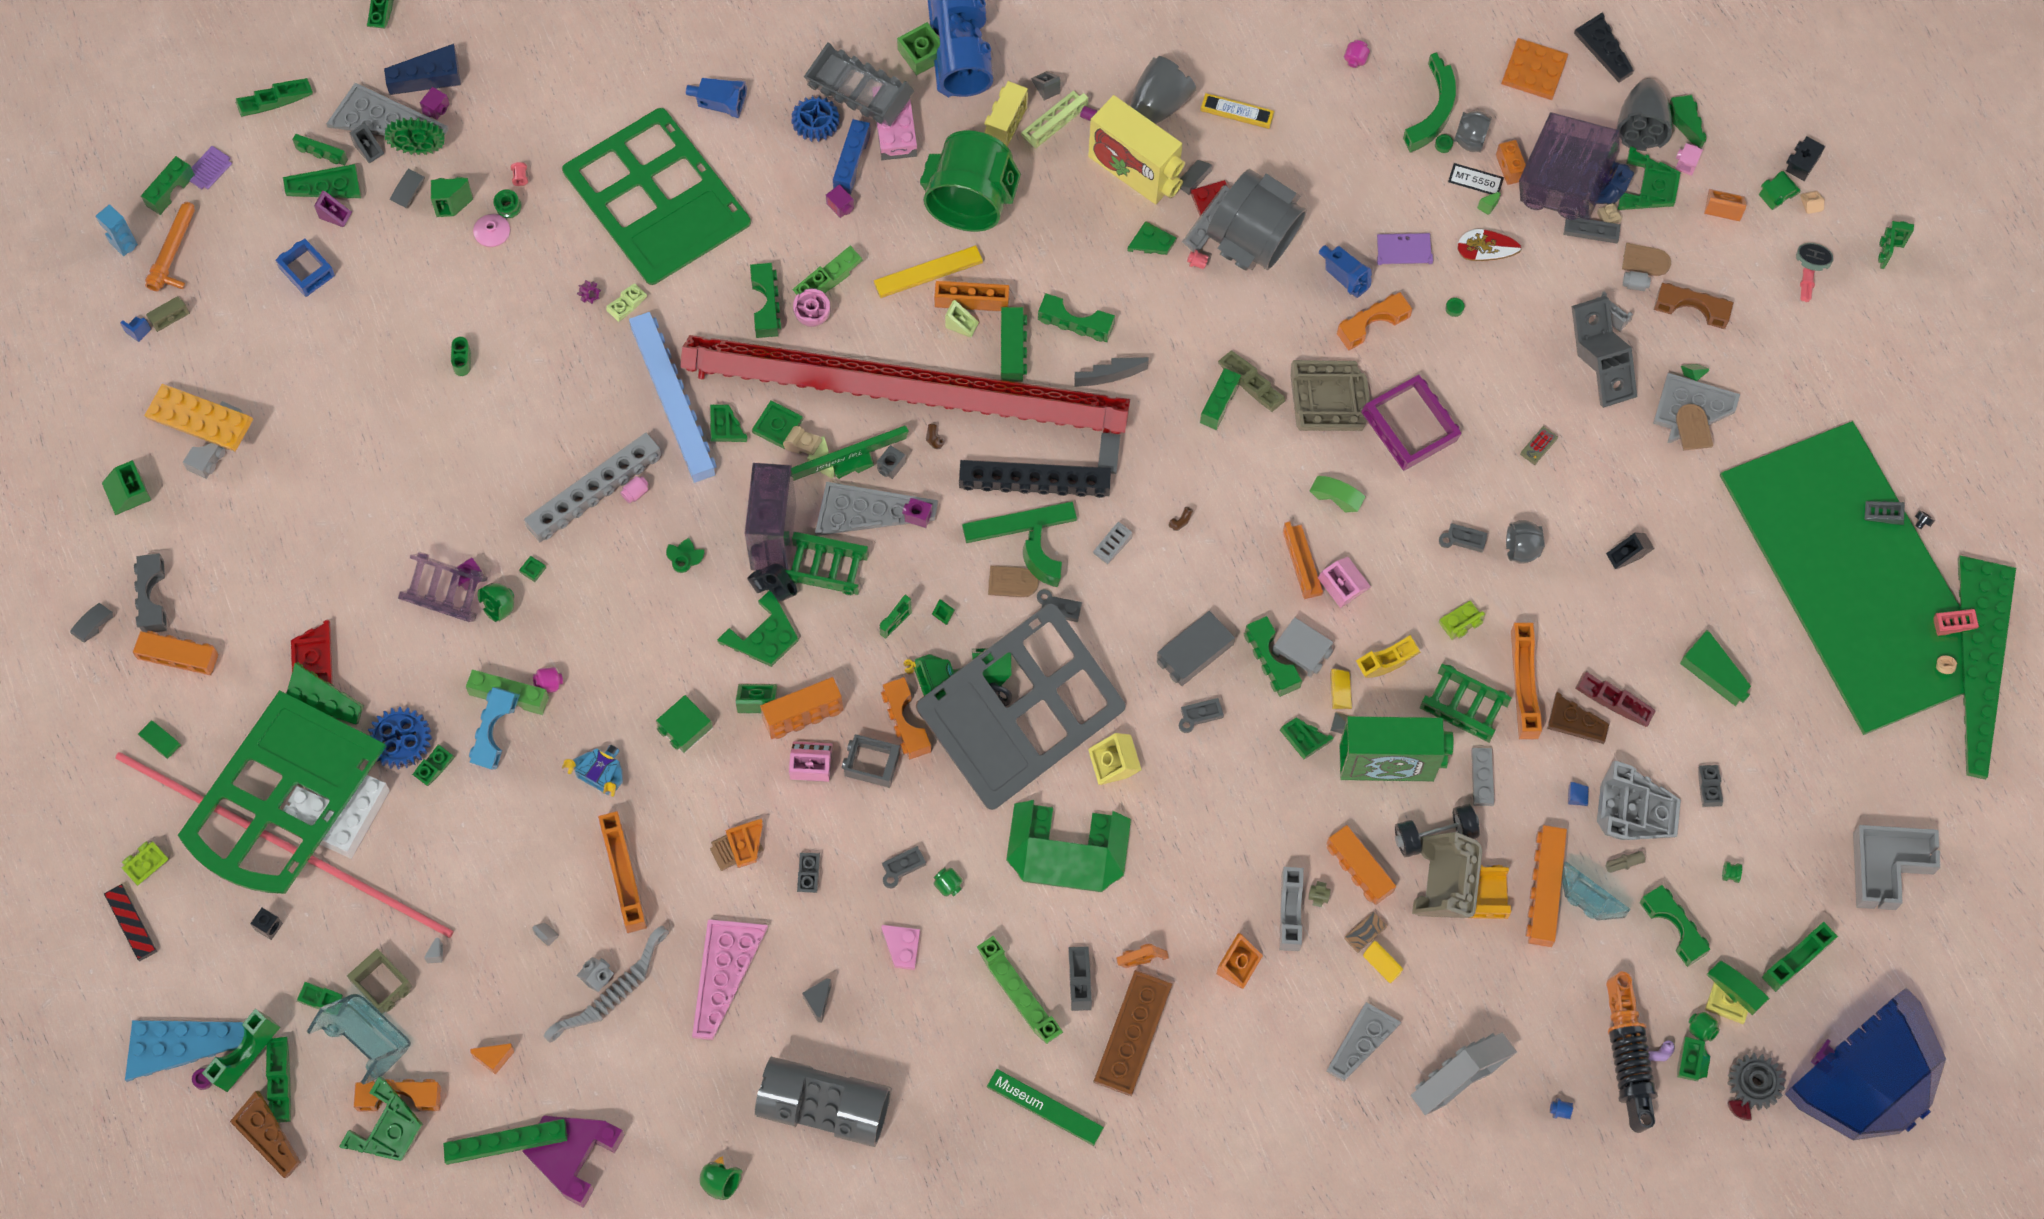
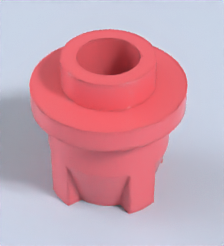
(1197, 259)

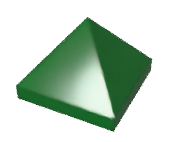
(943, 612)

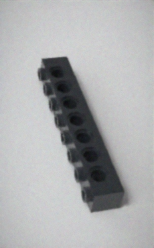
(1027, 471)

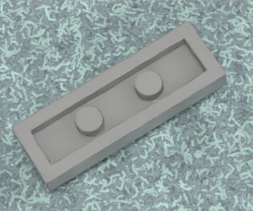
(1482, 777)

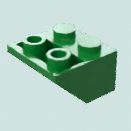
(450, 196)
(125, 488)

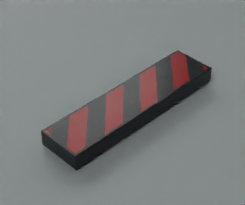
(130, 922)

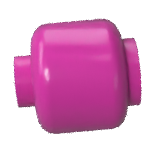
(1356, 53)
(548, 679)

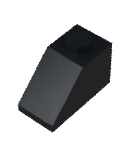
(1630, 550)

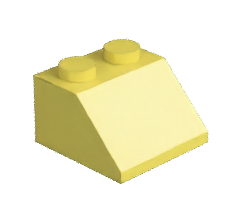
(1114, 758)

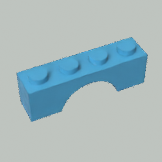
(485, 751)

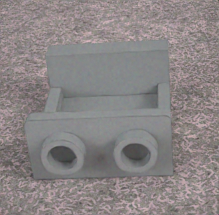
(1303, 646)

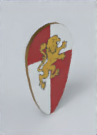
(1487, 245)

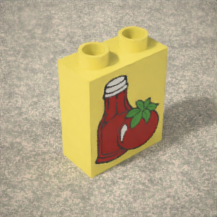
(1136, 150)

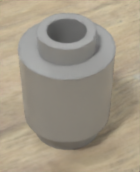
(1636, 280)

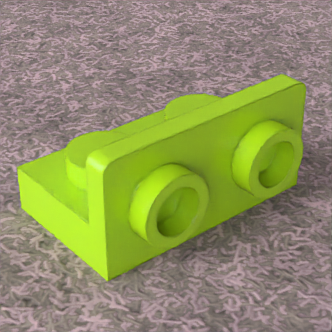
(1461, 620)
(144, 862)

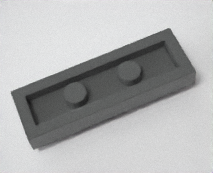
(1592, 230)

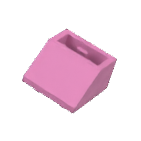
(1343, 581)

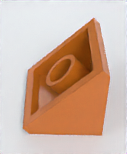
(1725, 205)
(1239, 962)

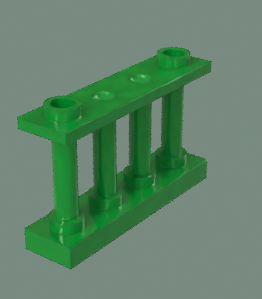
(835, 547)
(1465, 721)

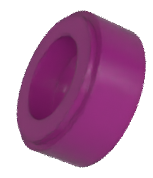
(200, 1080)

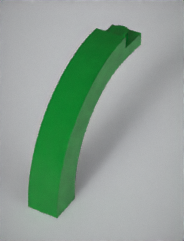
(1427, 130)

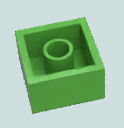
(919, 48)

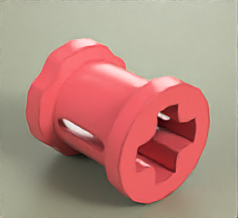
(519, 174)

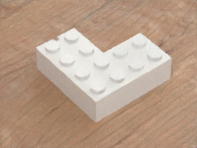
(352, 822)

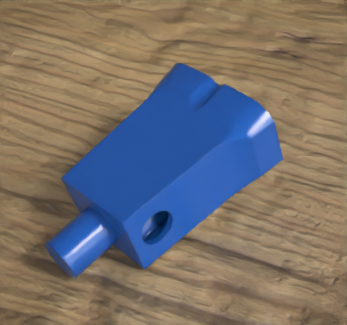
(719, 95)
(1347, 270)

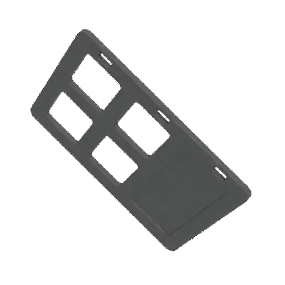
(984, 733)

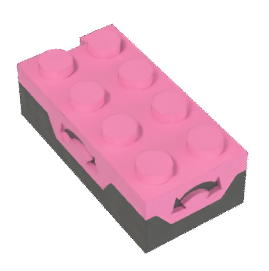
(900, 138)

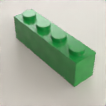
(1012, 344)

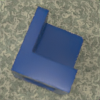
(137, 328)

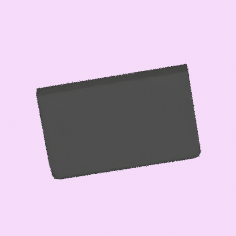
(1195, 176)

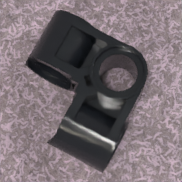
(773, 579)

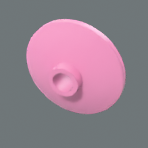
(494, 236)

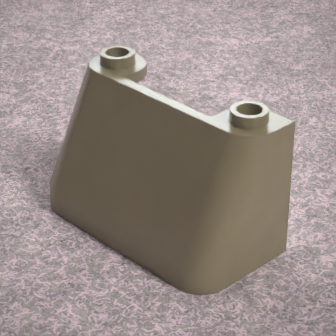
(1451, 876)

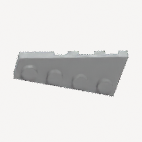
(1365, 1036)

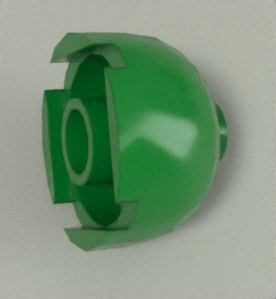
(497, 601)

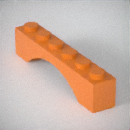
(1524, 678)
(622, 872)

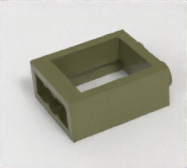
(367, 967)

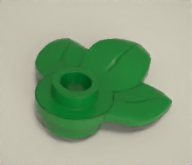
(684, 553)

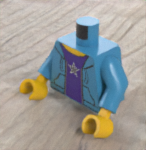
(598, 769)

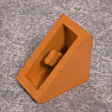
(493, 1056)

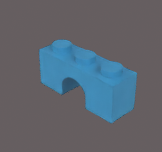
(117, 230)

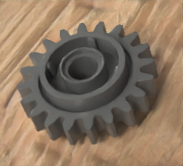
(1765, 1073)

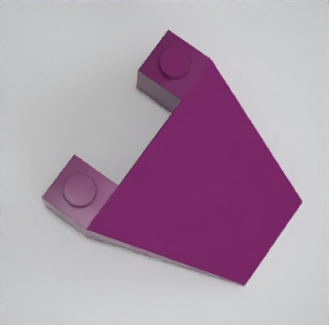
(564, 1160)

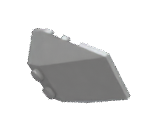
(1635, 806)

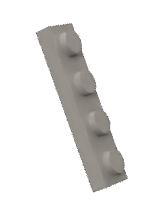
(1198, 234)

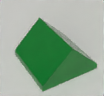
(752, 696)

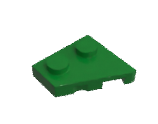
(724, 425)
(896, 617)
(1304, 737)

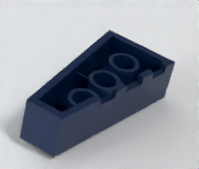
(425, 71)

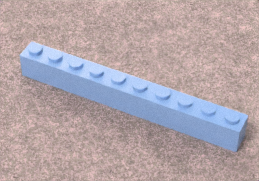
(672, 397)

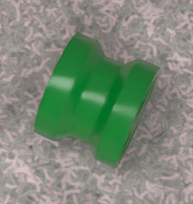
(1732, 872)

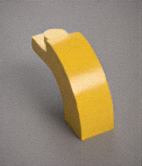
(1385, 661)

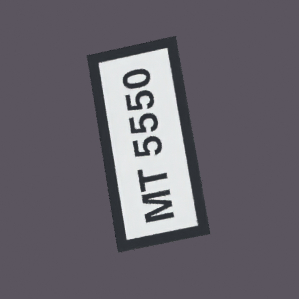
(1475, 179)

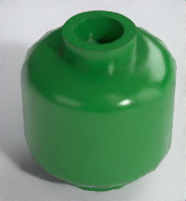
(948, 882)
(1703, 1026)

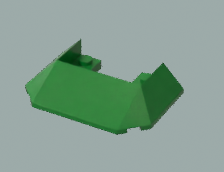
(1065, 863)

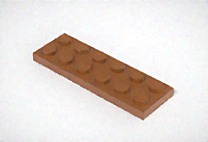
(1132, 1033)

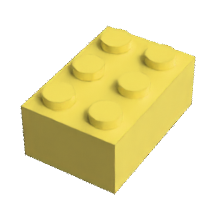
(1007, 112)

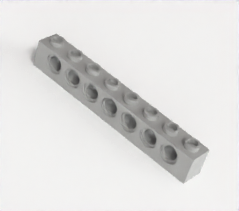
(596, 478)

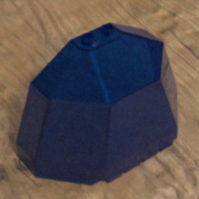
(1880, 1078)

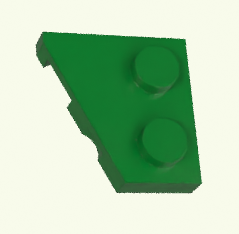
(1152, 240)

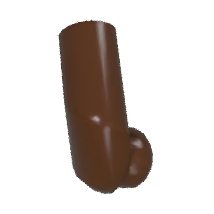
(931, 437)
(1176, 525)

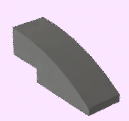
(1079, 978)

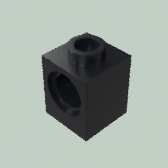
(266, 923)

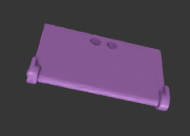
(1404, 250)

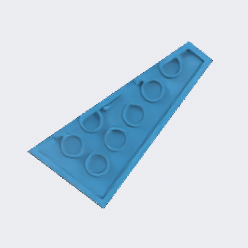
(172, 1044)

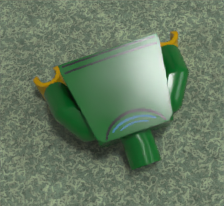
(930, 672)

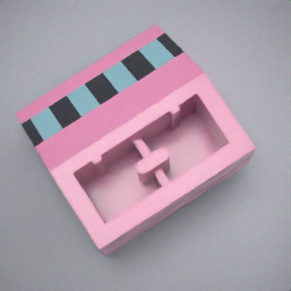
(810, 761)

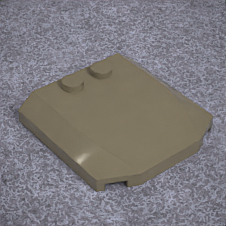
(1328, 395)

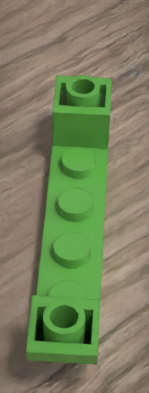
(1022, 998)

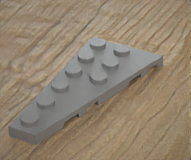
(375, 110)
(858, 508)

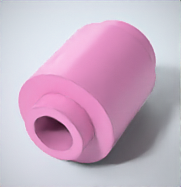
(634, 489)

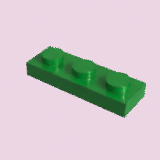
(320, 149)

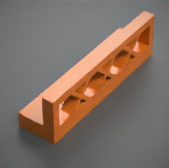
(1302, 561)

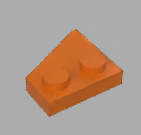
(745, 842)
(1142, 956)

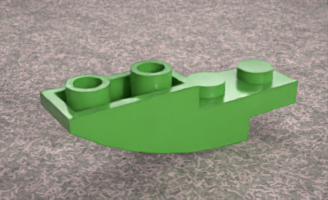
(832, 274)

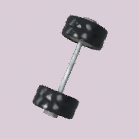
(1409, 840)

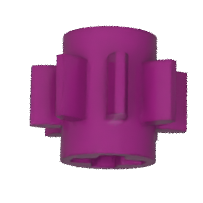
(594, 292)

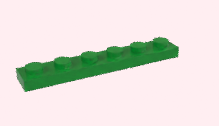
(505, 1141)

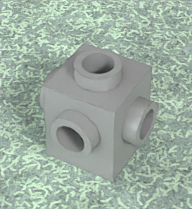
(595, 973)

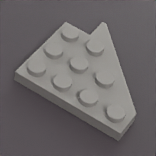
(1682, 391)

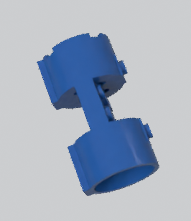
(963, 58)

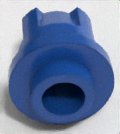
(1561, 1109)

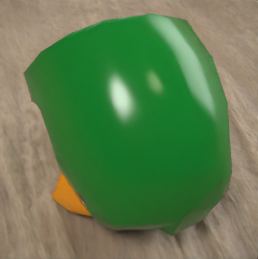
(718, 1180)

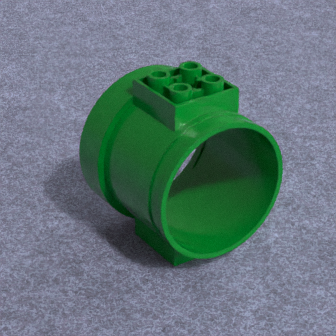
(970, 181)

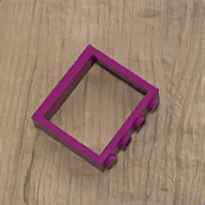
(1390, 439)

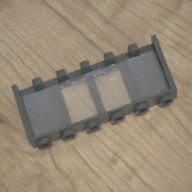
(858, 85)

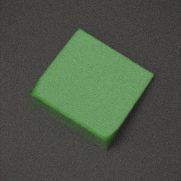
(1489, 202)

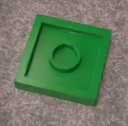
(776, 423)

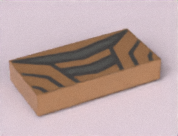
(1365, 932)

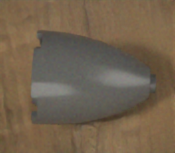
(1161, 90)
(1645, 117)

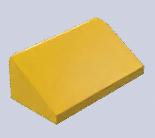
(1340, 689)
(1383, 962)

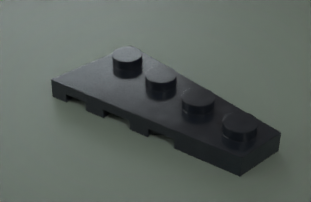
(1601, 43)

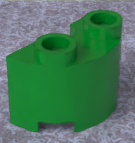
(1778, 190)

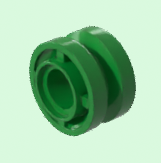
(507, 196)

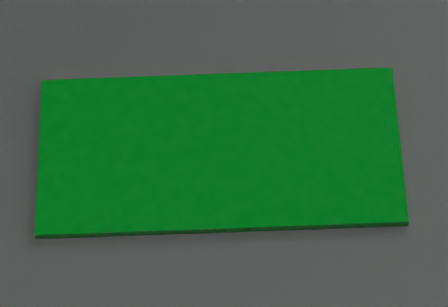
(1853, 582)

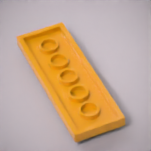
(198, 417)

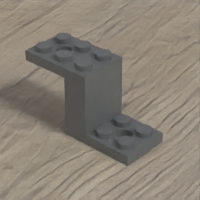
(1604, 351)

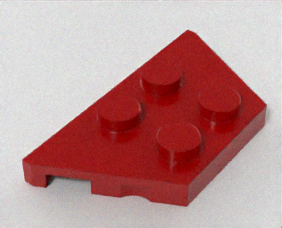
(314, 651)

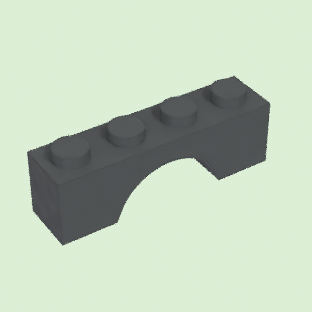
(149, 572)

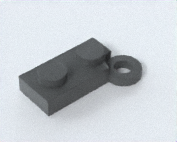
(1464, 537)
(1069, 608)
(1200, 713)
(902, 865)

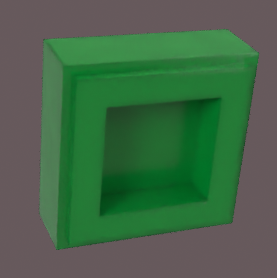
(532, 569)

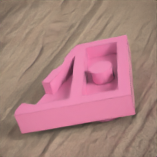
(902, 945)

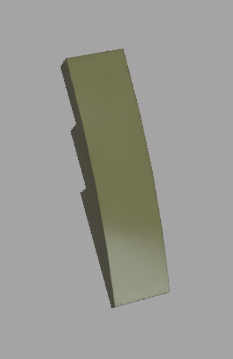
(1252, 382)

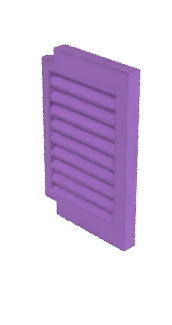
(210, 168)

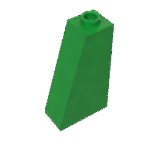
(1716, 669)

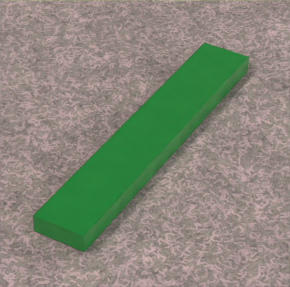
(1019, 522)

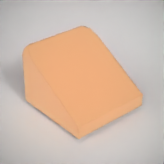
(1812, 202)

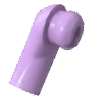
(1663, 1053)

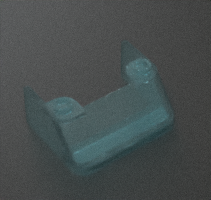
(364, 1029)

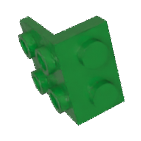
(1895, 236)

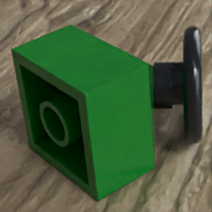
(997, 673)

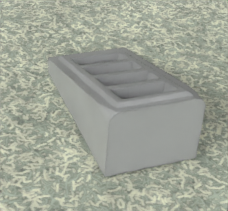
(1118, 528)

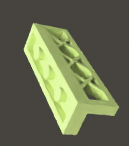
(1055, 122)

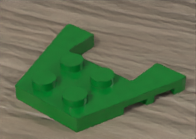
(1658, 184)
(769, 640)
(392, 1132)

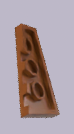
(262, 1130)

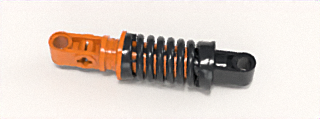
(1631, 1054)

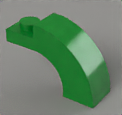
(1037, 562)

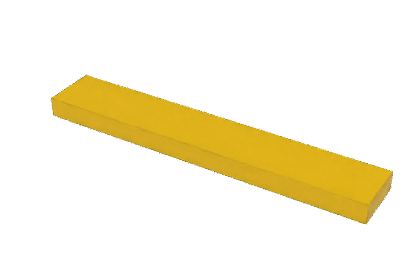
(928, 271)

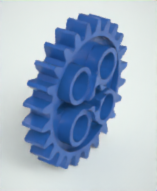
(396, 721)

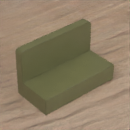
(167, 313)

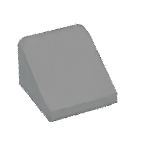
(545, 933)
(435, 952)

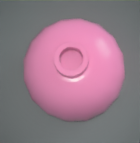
(811, 307)

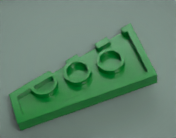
(323, 695)

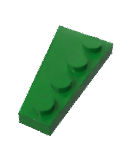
(337, 182)

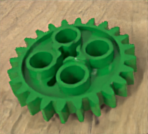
(414, 136)

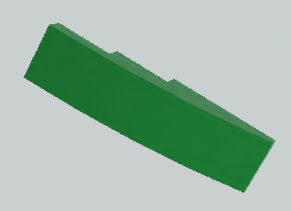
(275, 97)
(278, 1078)

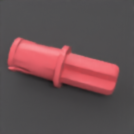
(1807, 285)

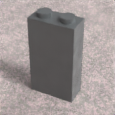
(1195, 648)

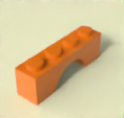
(1393, 310)
(914, 739)
(424, 1094)

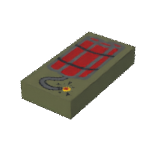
(1539, 445)

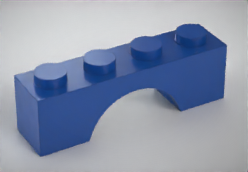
(848, 163)

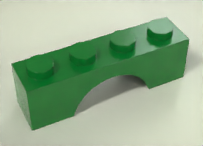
(766, 319)
(1095, 326)
(1283, 677)
(1660, 904)
(1799, 957)
(228, 1069)

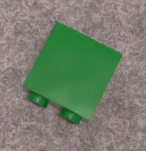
(683, 724)

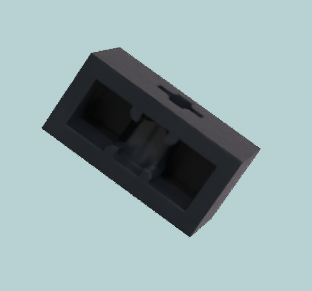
(1805, 158)

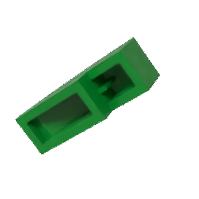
(1738, 987)

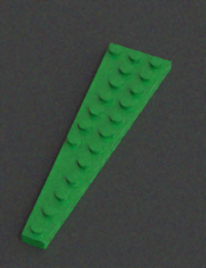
(1989, 591)

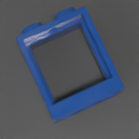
(314, 280)

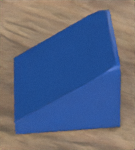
(1577, 794)

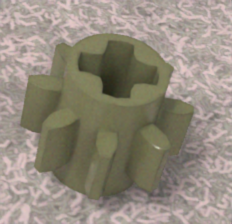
(1319, 894)

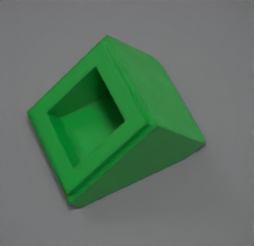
(1694, 371)

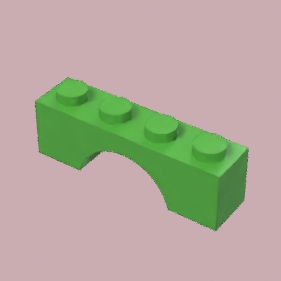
(530, 698)

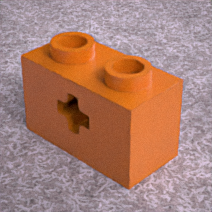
(1510, 161)

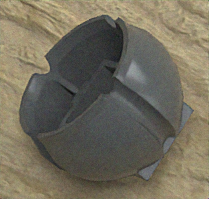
(1472, 130)
(1524, 541)

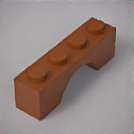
(1716, 310)

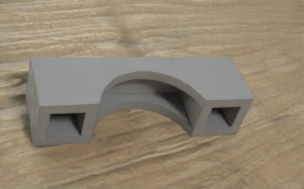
(204, 459)
(1291, 909)

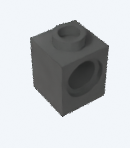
(891, 455)

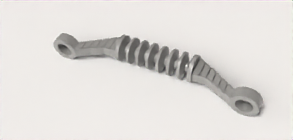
(593, 1014)

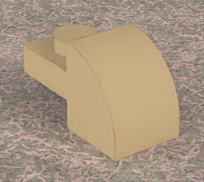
(801, 441)

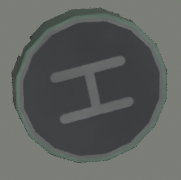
(1814, 256)

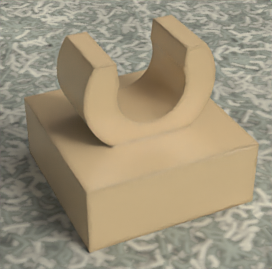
(1609, 214)

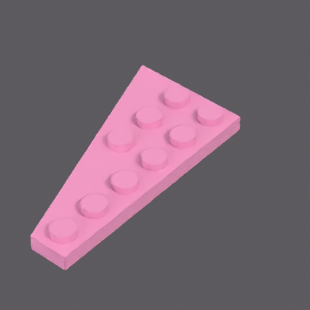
(725, 961)

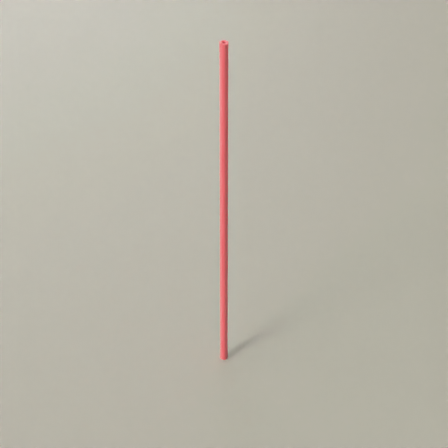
(289, 847)

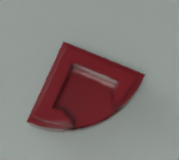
(1742, 1111)

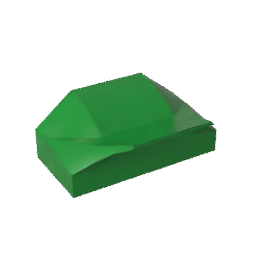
(1693, 1060)

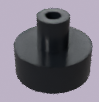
(1923, 519)

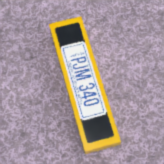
(1237, 111)

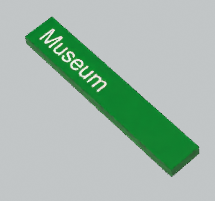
(1045, 1107)

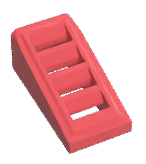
(1948, 629)

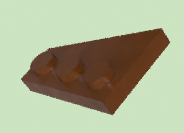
(1574, 721)

